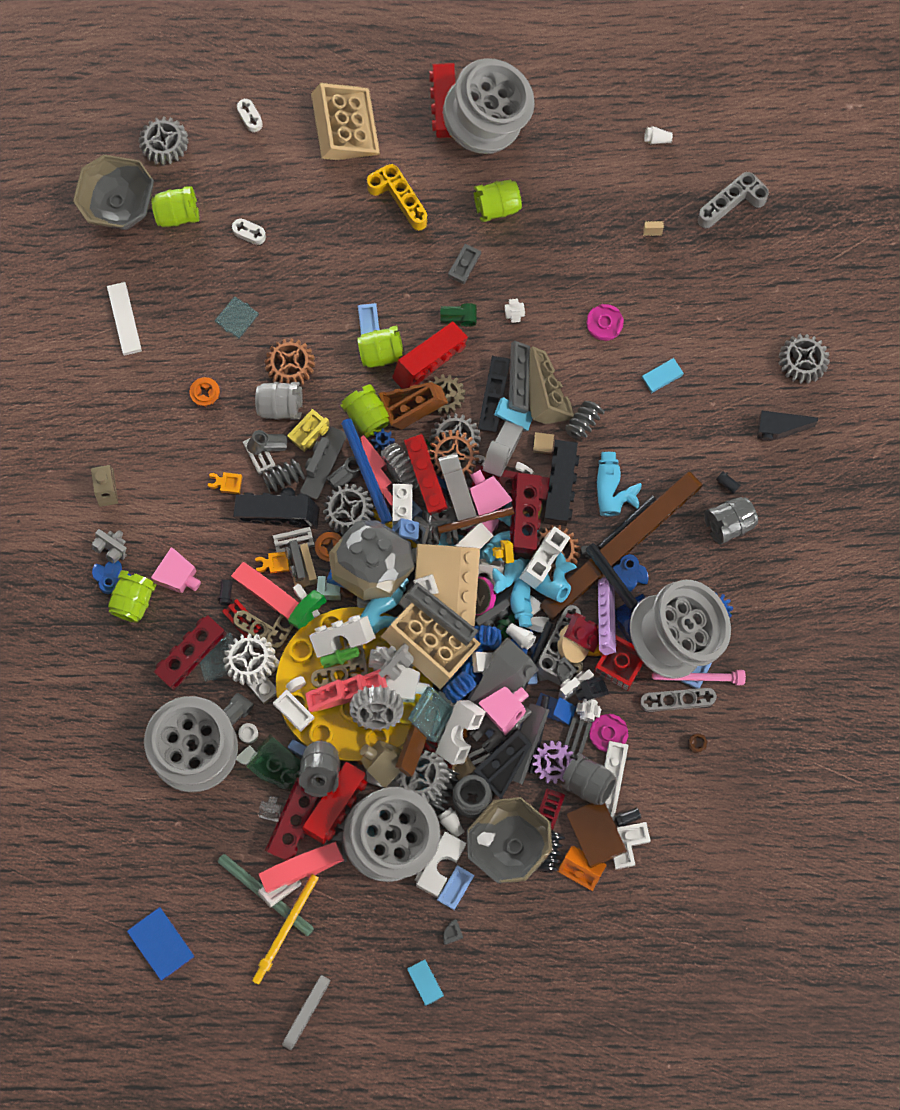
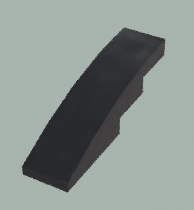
(494, 391)

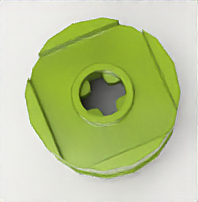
(497, 199)
(175, 207)
(380, 347)
(366, 411)
(131, 596)

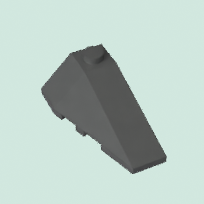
(508, 669)

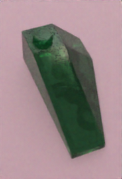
(275, 764)

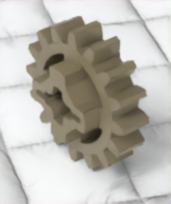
(452, 397)

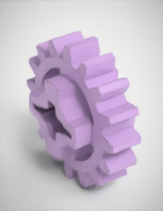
(547, 768)

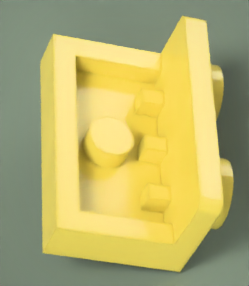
(308, 430)

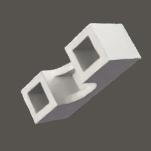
(544, 556)
(356, 631)
(452, 745)
(430, 879)

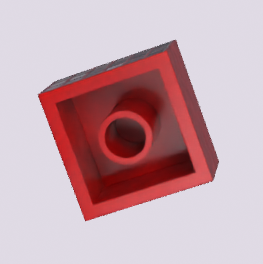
(620, 666)

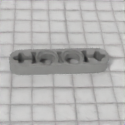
(678, 701)
(306, 1012)

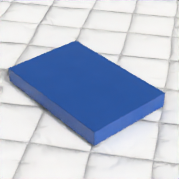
(160, 943)

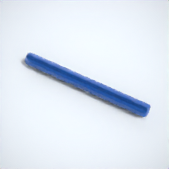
(366, 471)

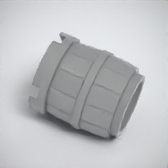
(279, 400)

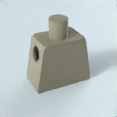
(103, 483)
(381, 761)

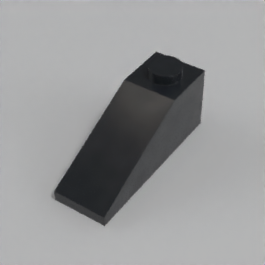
(779, 425)

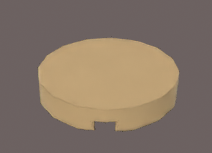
(569, 649)

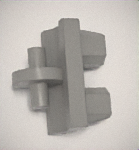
(112, 542)
(389, 667)

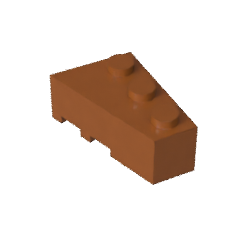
(412, 403)

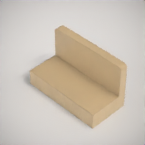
(310, 574)

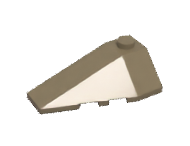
(545, 396)

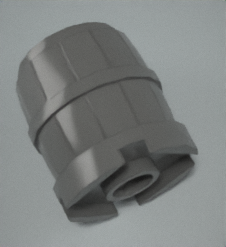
(731, 519)
(319, 769)
(589, 780)
(474, 785)

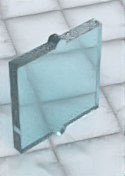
(236, 317)

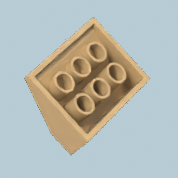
(344, 122)
(454, 573)
(433, 648)

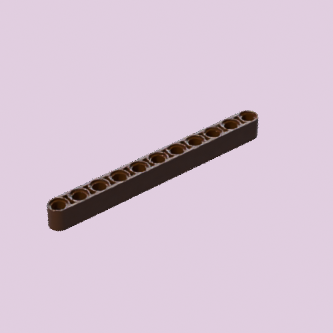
(626, 541)

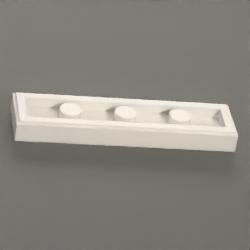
(124, 318)
(615, 763)

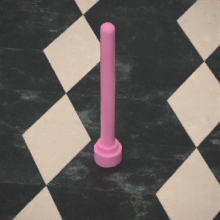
(737, 677)

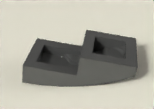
(423, 530)

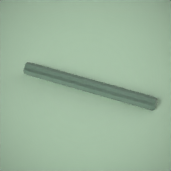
(254, 885)

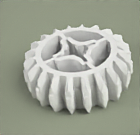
(234, 658)

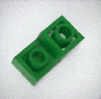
(303, 612)

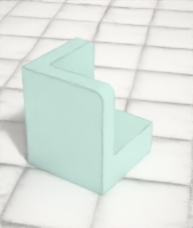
(329, 590)

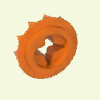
(205, 383)
(324, 540)

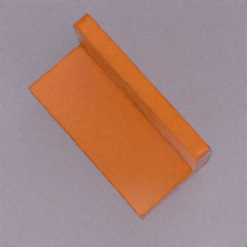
(578, 869)

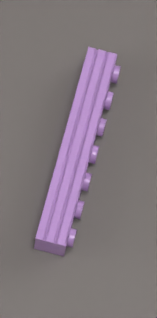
(606, 611)

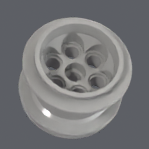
(477, 116)
(680, 628)
(170, 721)
(420, 822)

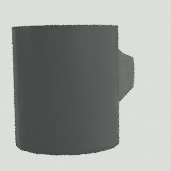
(266, 442)
(343, 474)
(238, 707)

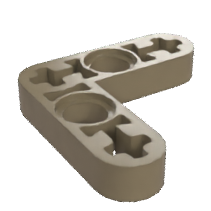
(268, 630)
(352, 664)

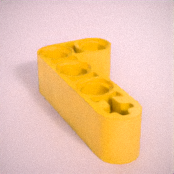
(401, 198)

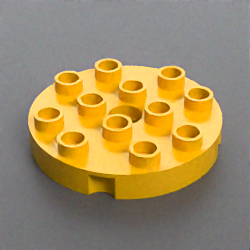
(336, 723)

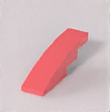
(379, 466)
(265, 590)
(341, 692)
(301, 867)

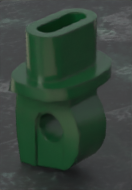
(504, 624)

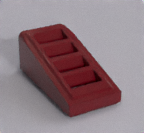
(545, 799)

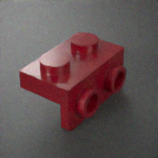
(582, 632)

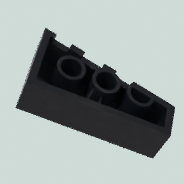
(560, 483)
(277, 509)

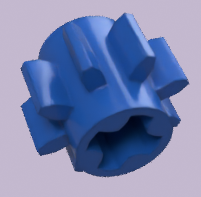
(382, 435)

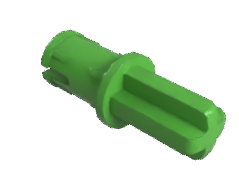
(339, 657)

